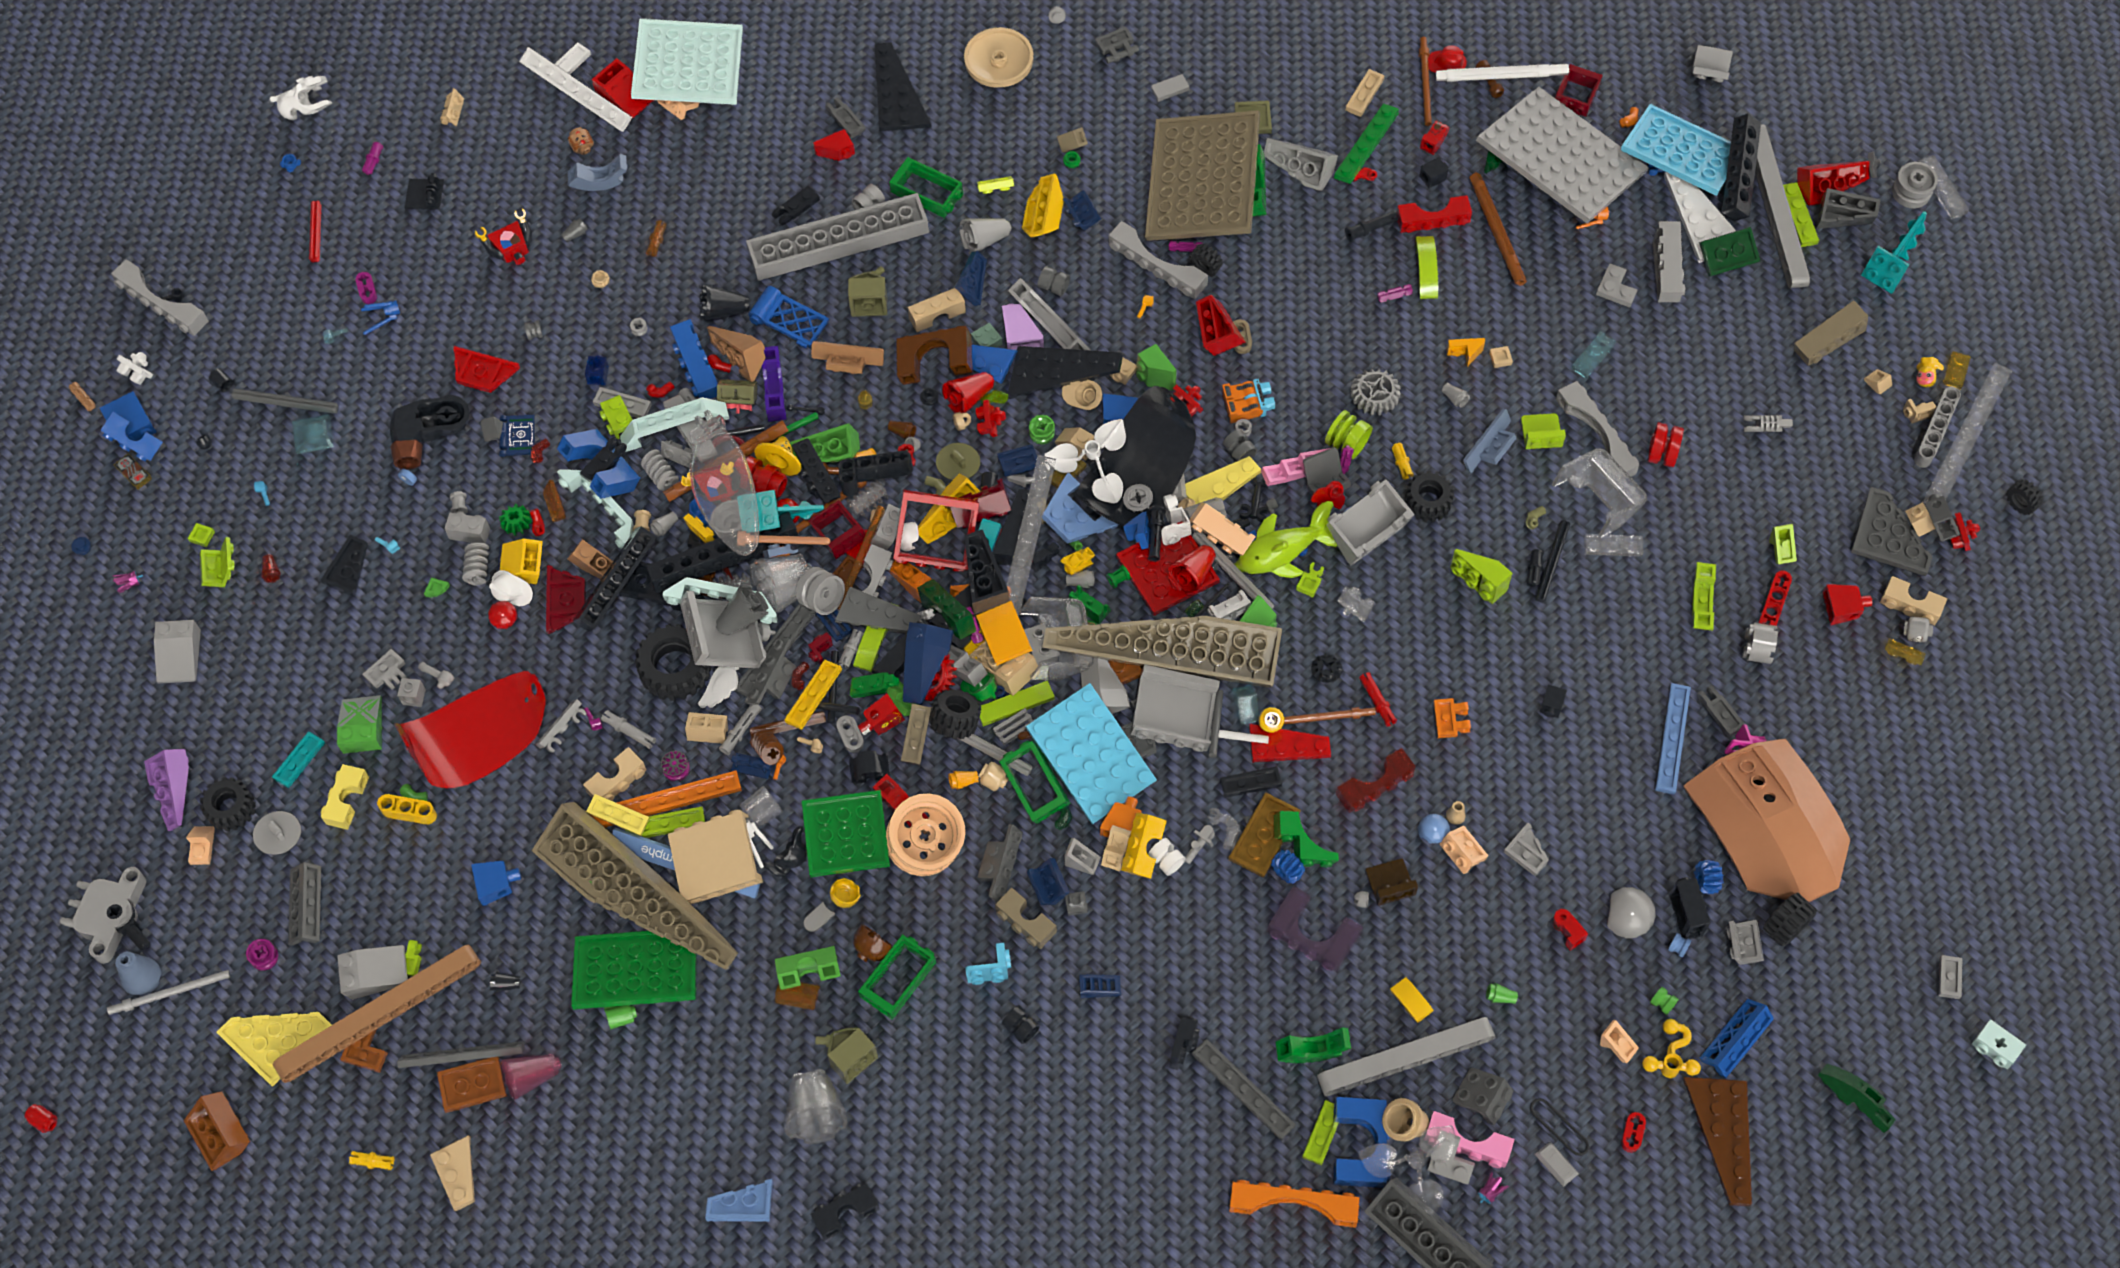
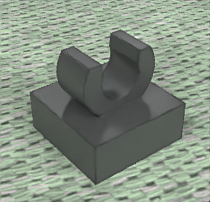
(1076, 903)

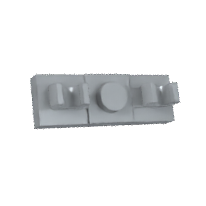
(560, 725)

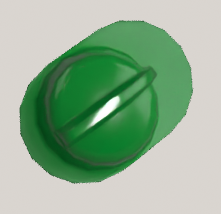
(983, 690)

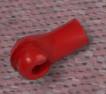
(1367, 174)
(654, 391)
(538, 525)

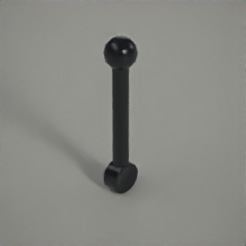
(820, 410)

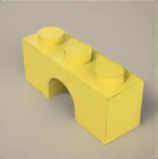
(347, 781)

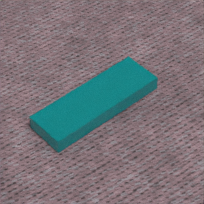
(298, 759)

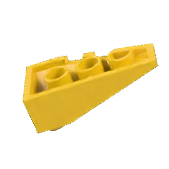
(940, 518)

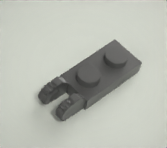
(845, 118)
(1721, 711)

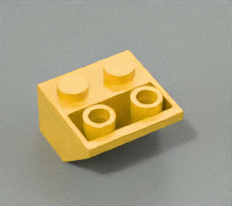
(522, 559)

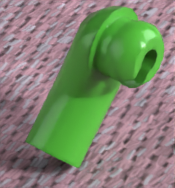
(407, 791)

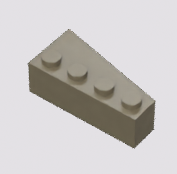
(1832, 333)

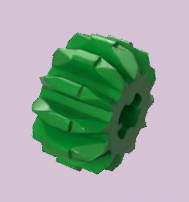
(515, 519)

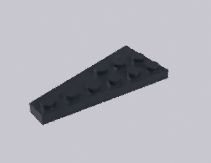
(897, 99)
(1055, 367)

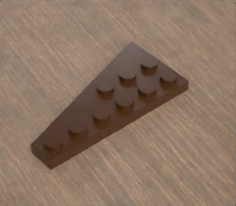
(1725, 1126)

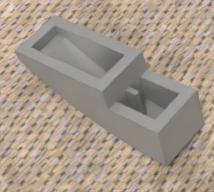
(967, 668)

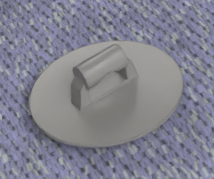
(277, 832)

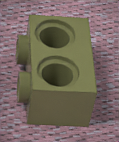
(737, 391)

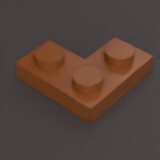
(363, 1055)

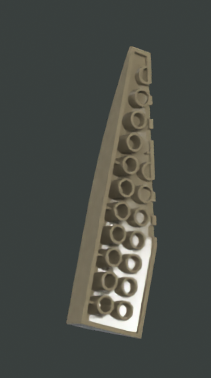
(1185, 644)
(624, 883)

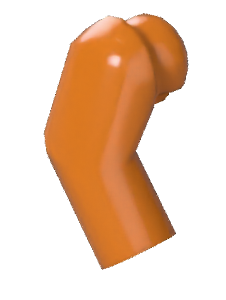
(1631, 119)

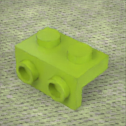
(616, 415)

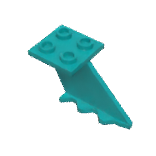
(1887, 268)
(769, 512)

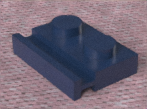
(1017, 460)

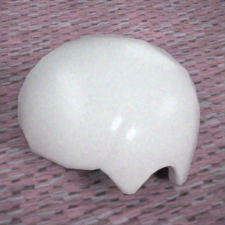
(909, 535)

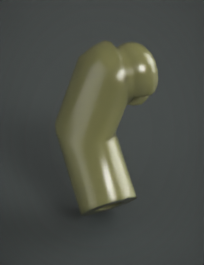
(937, 483)
(1532, 517)

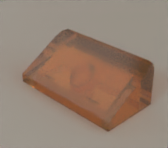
(553, 502)
(799, 996)

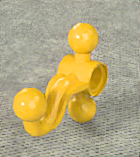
(1691, 1067)

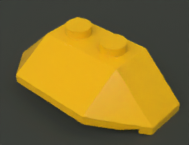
(1044, 207)

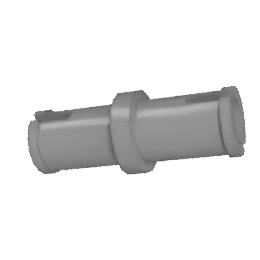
(850, 648)

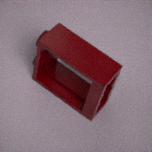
(1576, 75)
(846, 540)

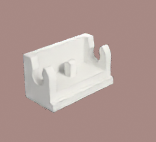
(1231, 608)

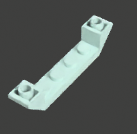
(669, 418)
(572, 480)
(675, 593)

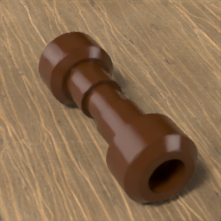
(1496, 89)

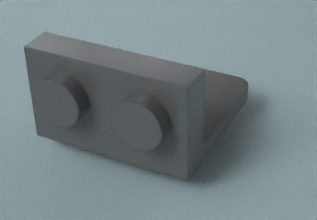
(1323, 469)
(1484, 1094)

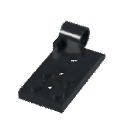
(646, 590)

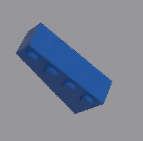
(693, 360)

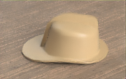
(1083, 394)

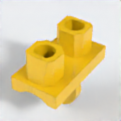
(1078, 561)

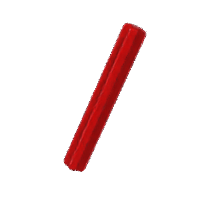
(315, 231)

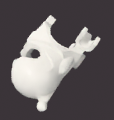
(297, 98)

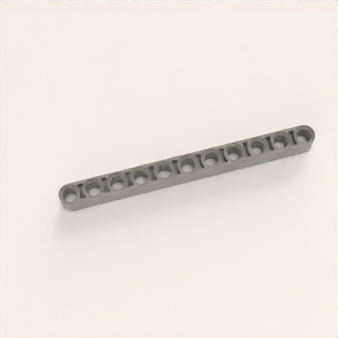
(1780, 214)

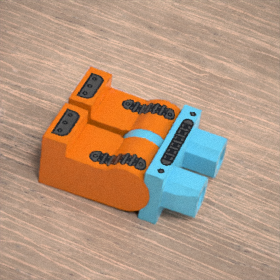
(1247, 400)

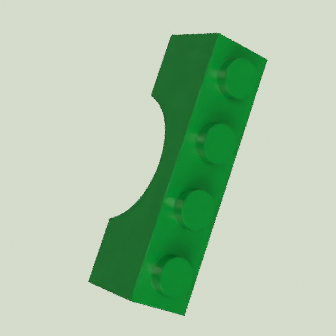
(1259, 205)

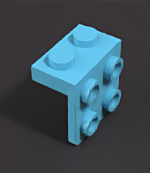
(991, 972)

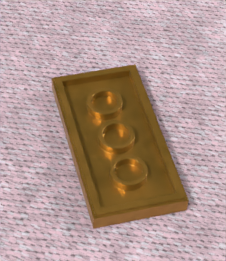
(1257, 843)

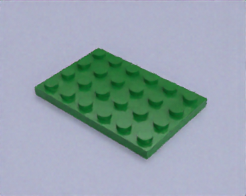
(631, 970)

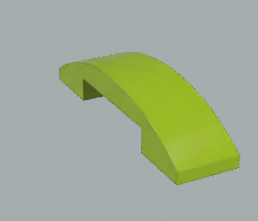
(1427, 267)
(1703, 596)
(869, 647)

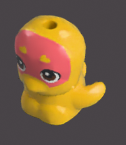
(1927, 371)

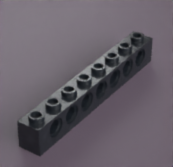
(709, 558)

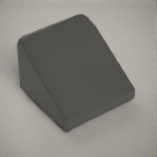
(491, 428)

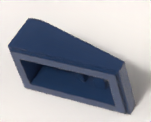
(1088, 978)

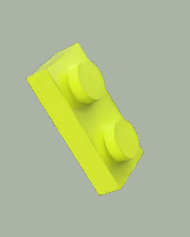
(989, 185)

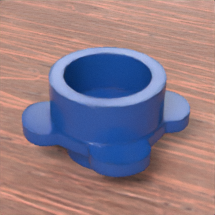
(287, 159)

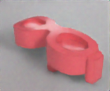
(738, 406)

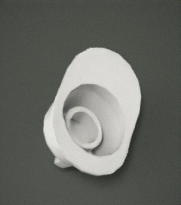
(510, 588)

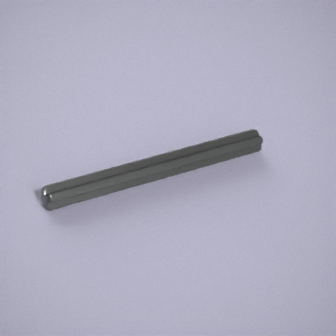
(287, 401)

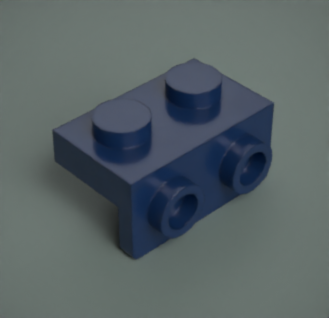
(1082, 210)
(1048, 883)

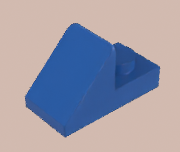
(1138, 530)

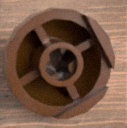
(870, 944)

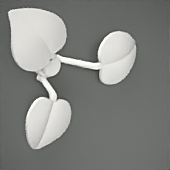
(1109, 435)

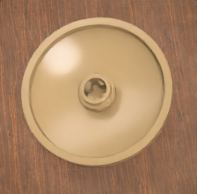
(998, 57)

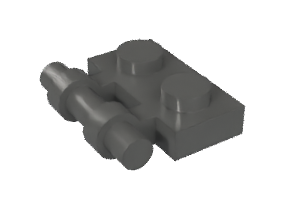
(1115, 40)

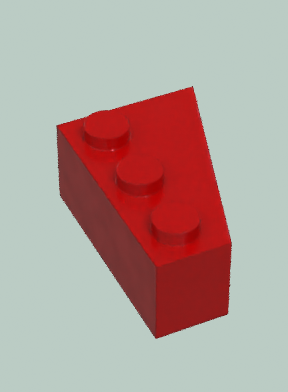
(1216, 326)

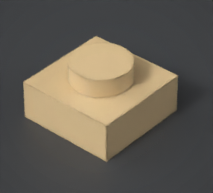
(1501, 357)

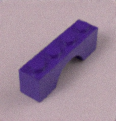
(773, 385)

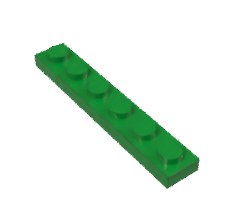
(1366, 143)

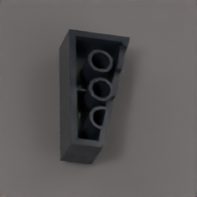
(985, 578)

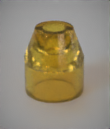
(865, 400)

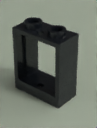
(1689, 908)

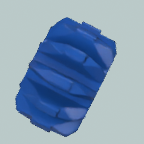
(1287, 866)
(1709, 876)

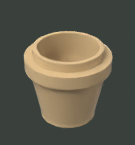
(1398, 1119)

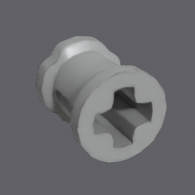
(458, 502)

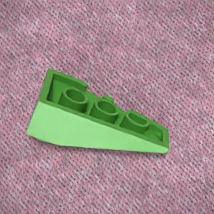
(834, 443)

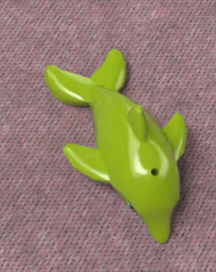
(1276, 549)

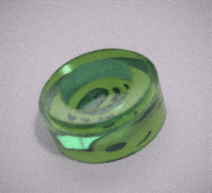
(1194, 608)

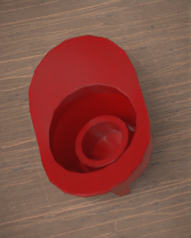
(1448, 58)

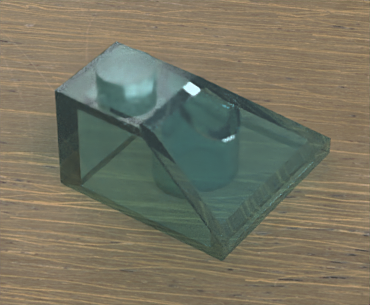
(312, 434)

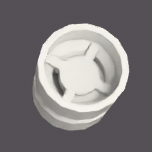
(1169, 859)

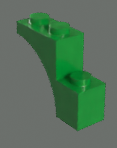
(1289, 828)

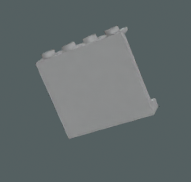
(711, 647)
(1174, 708)

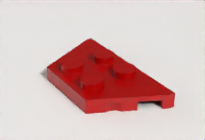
(481, 370)

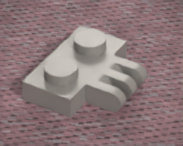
(385, 670)

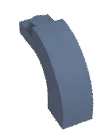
(597, 178)

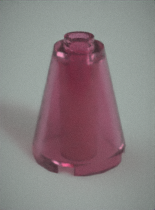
(529, 1072)

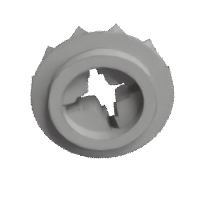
(1130, 497)

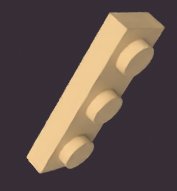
(1365, 93)

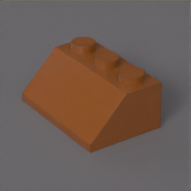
(216, 1130)

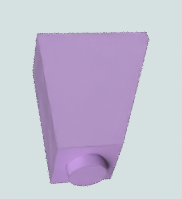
(1020, 328)

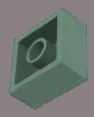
(986, 336)

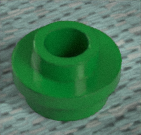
(1071, 155)

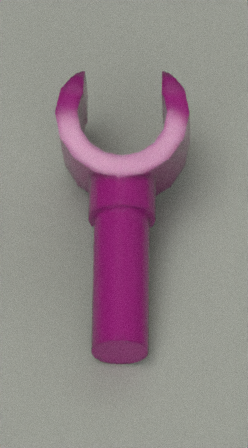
(595, 723)

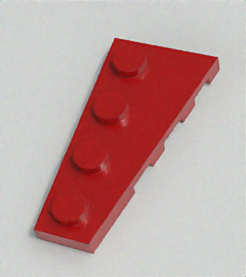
(1288, 745)

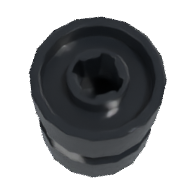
(1019, 1023)

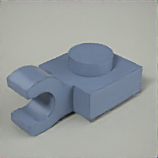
(775, 550)

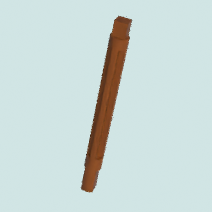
(1498, 229)
(747, 448)

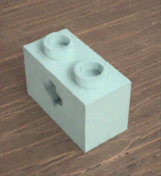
(2009, 1045)

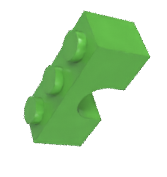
(819, 961)

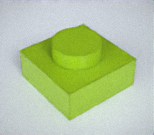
(201, 535)

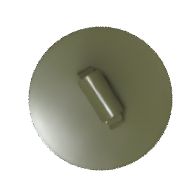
(957, 459)

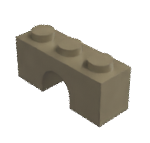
(1037, 931)

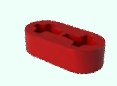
(1628, 1131)

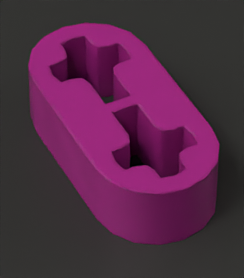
(362, 289)

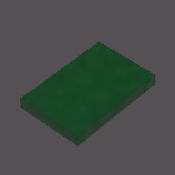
(1729, 251)

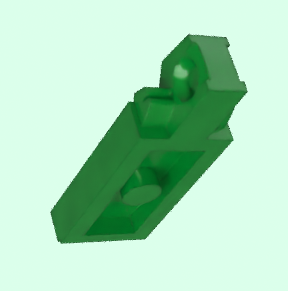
(872, 684)

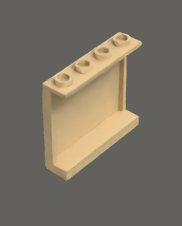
(713, 857)

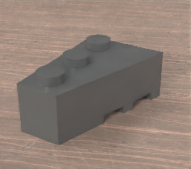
(1846, 209)

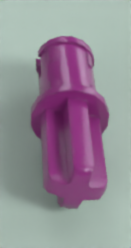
(372, 158)

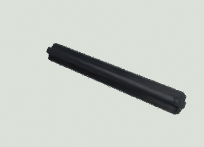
(1552, 561)

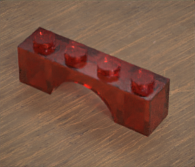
(1356, 793)

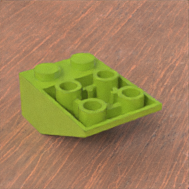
(1481, 573)

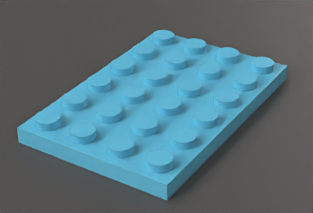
(1680, 149)
(1090, 753)

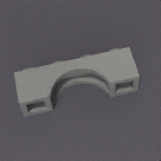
(876, 563)

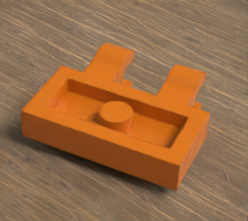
(1446, 718)

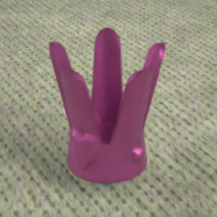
(130, 579)
(1488, 1193)

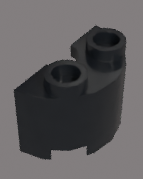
(868, 765)

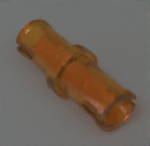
(656, 238)

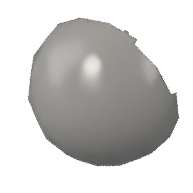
(1630, 912)

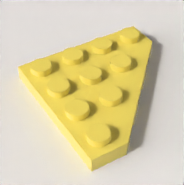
(268, 1037)

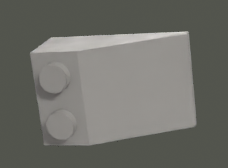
(176, 651)
(371, 970)

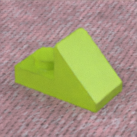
(1784, 543)

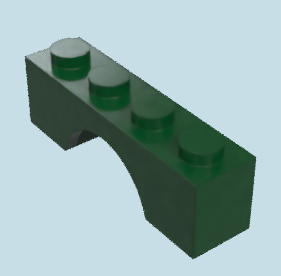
(954, 613)

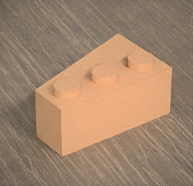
(1220, 529)

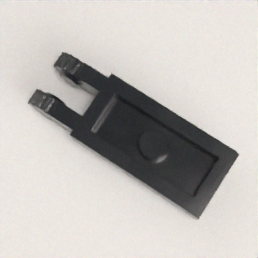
(796, 205)
(604, 459)

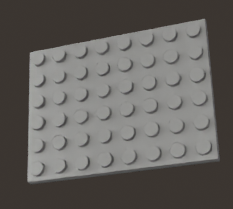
(1562, 154)

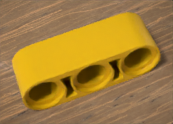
(398, 805)

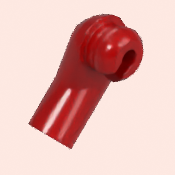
(716, 363)

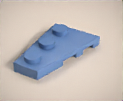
(742, 1205)

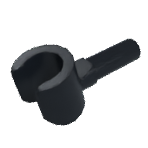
(175, 295)

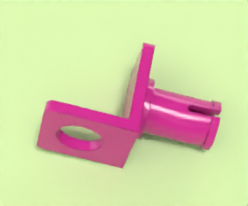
(1743, 739)

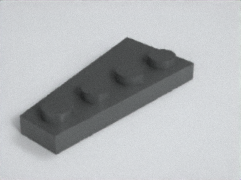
(871, 611)

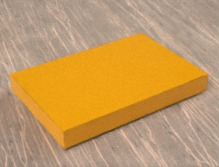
(1004, 633)

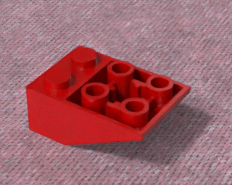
(615, 86)

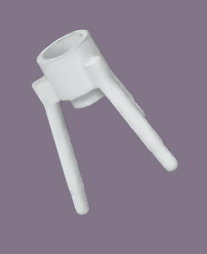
(751, 829)

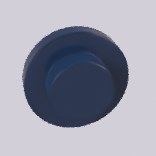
(81, 545)

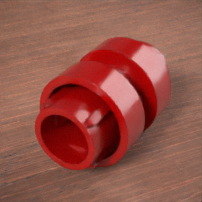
(767, 477)

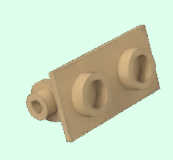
(453, 108)

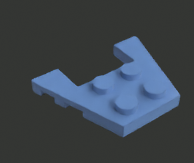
(1069, 518)

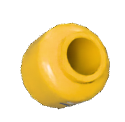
(1276, 724)

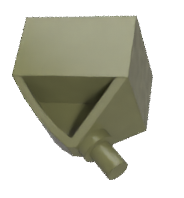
(868, 294)
(848, 1052)

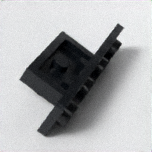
(814, 472)

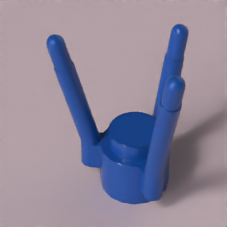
(390, 308)

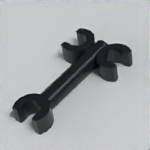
(1254, 511)

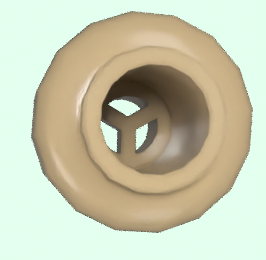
(993, 776)

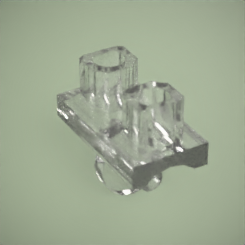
(1355, 604)

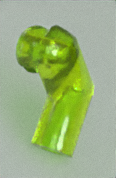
(996, 396)

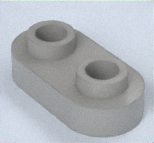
(850, 735)

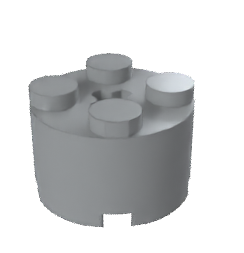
(1761, 642)

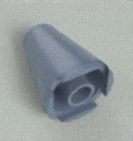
(138, 973)

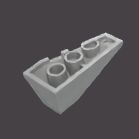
(1304, 163)
(1106, 685)

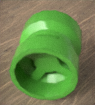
(1664, 1000)

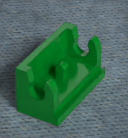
(1094, 609)

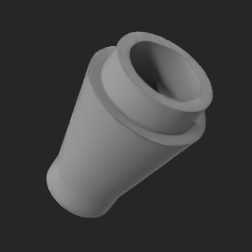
(1456, 395)
(663, 524)
(1083, 578)

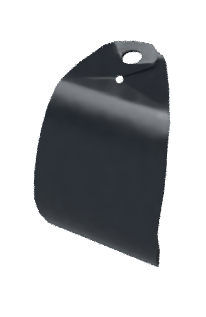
(1153, 454)

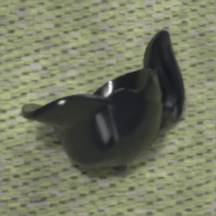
(791, 857)

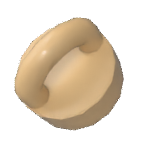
(959, 421)

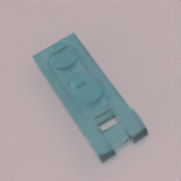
(1593, 355)

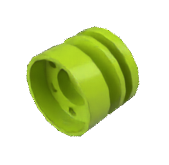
(1345, 432)

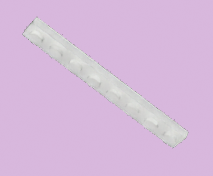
(575, 89)

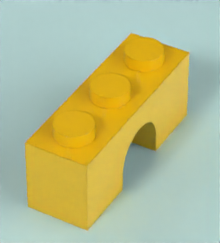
(1136, 858)

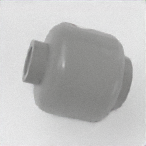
(1918, 629)

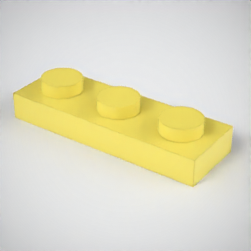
(618, 815)

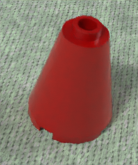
(967, 391)
(1191, 570)

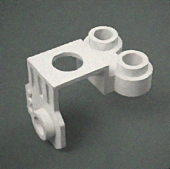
(1174, 531)

